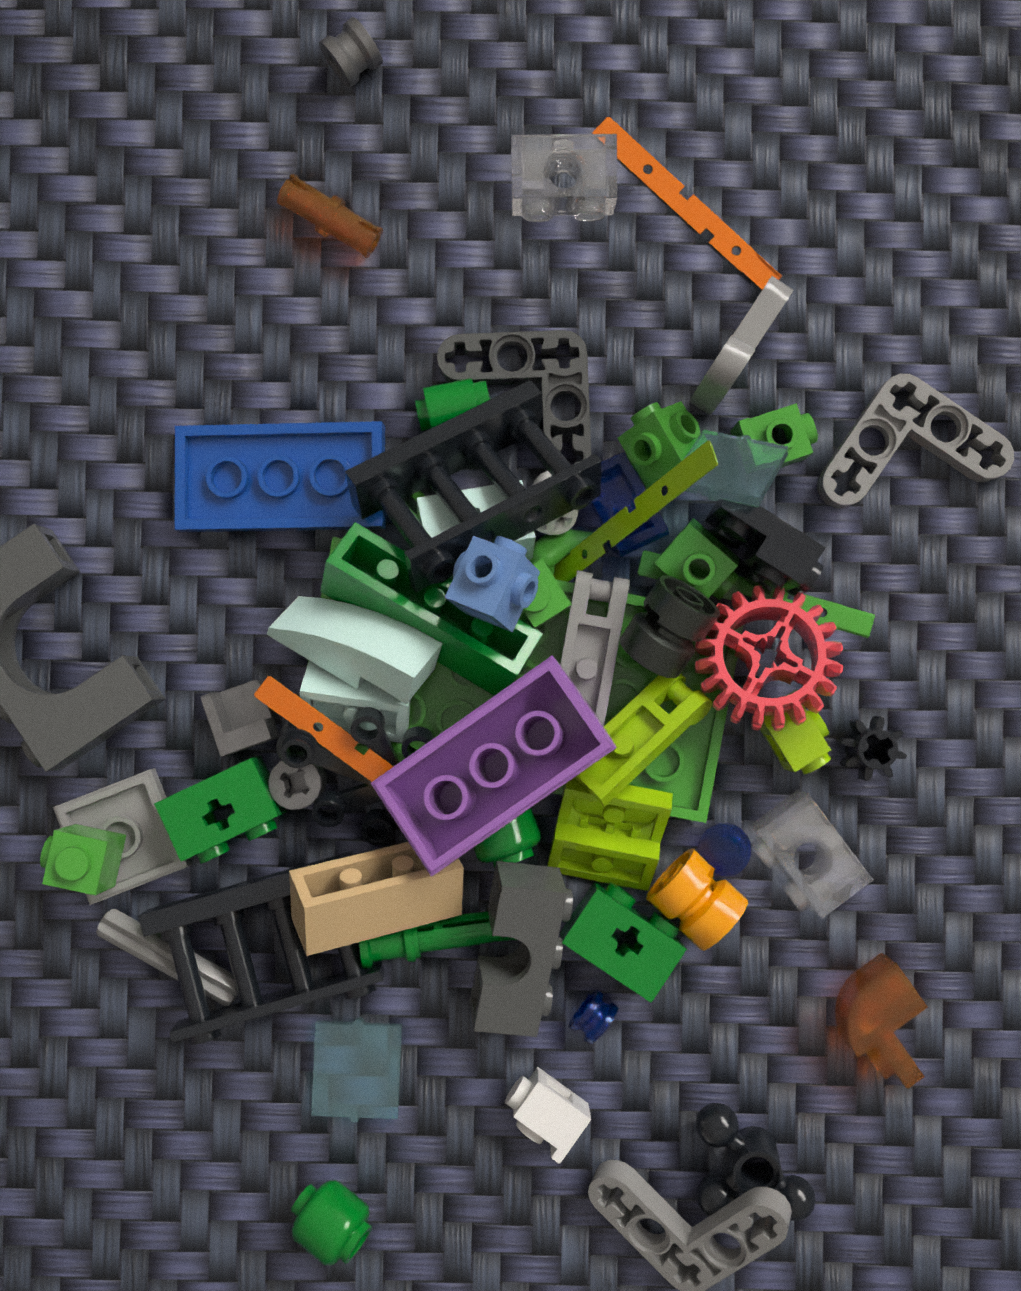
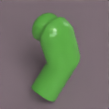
(556, 547)

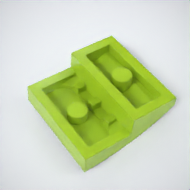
(610, 841)

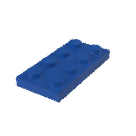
(271, 476)

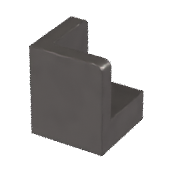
(239, 718)

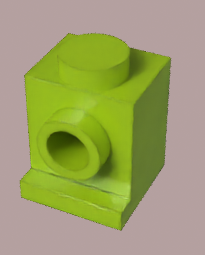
(799, 745)

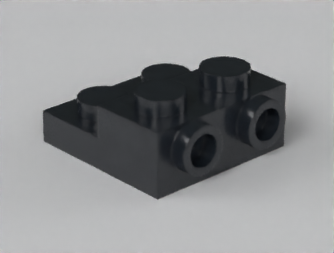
(776, 550)

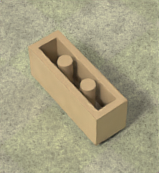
(370, 897)

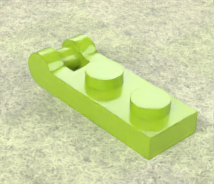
(643, 733)

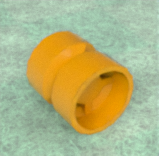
(703, 905)

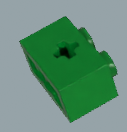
(191, 817)
(637, 966)

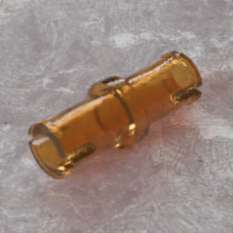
(329, 215)

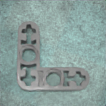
(740, 346)
(897, 425)
(697, 1258)

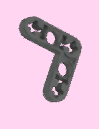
(553, 379)

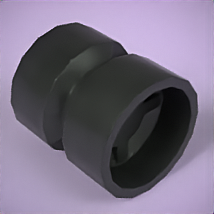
(665, 633)

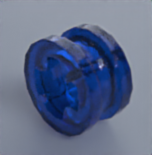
(593, 1017)

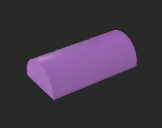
(493, 765)

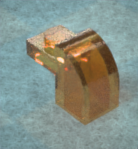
(871, 1008)

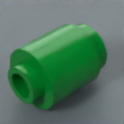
(449, 400)

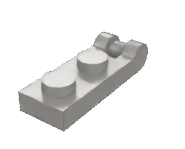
(594, 640)

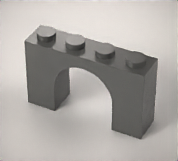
(70, 723)

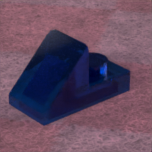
(619, 489)

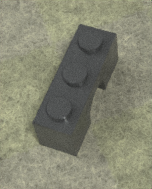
(515, 989)

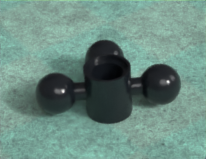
(719, 1128)

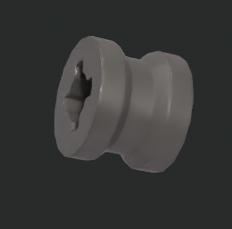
(351, 52)
(301, 779)

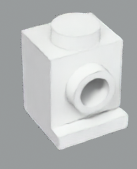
(548, 1112)

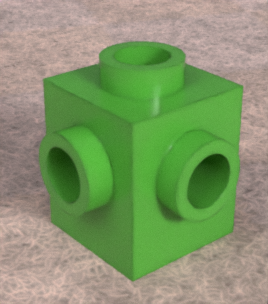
(659, 440)

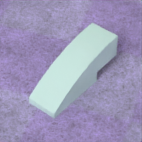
(358, 644)

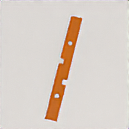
(691, 210)
(331, 737)

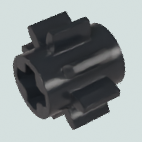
(885, 752)

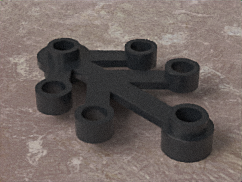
(359, 795)

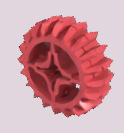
(790, 668)

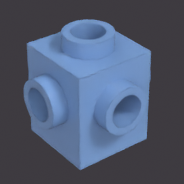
(493, 581)

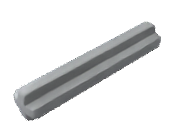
(127, 935)

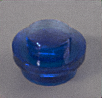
(725, 848)

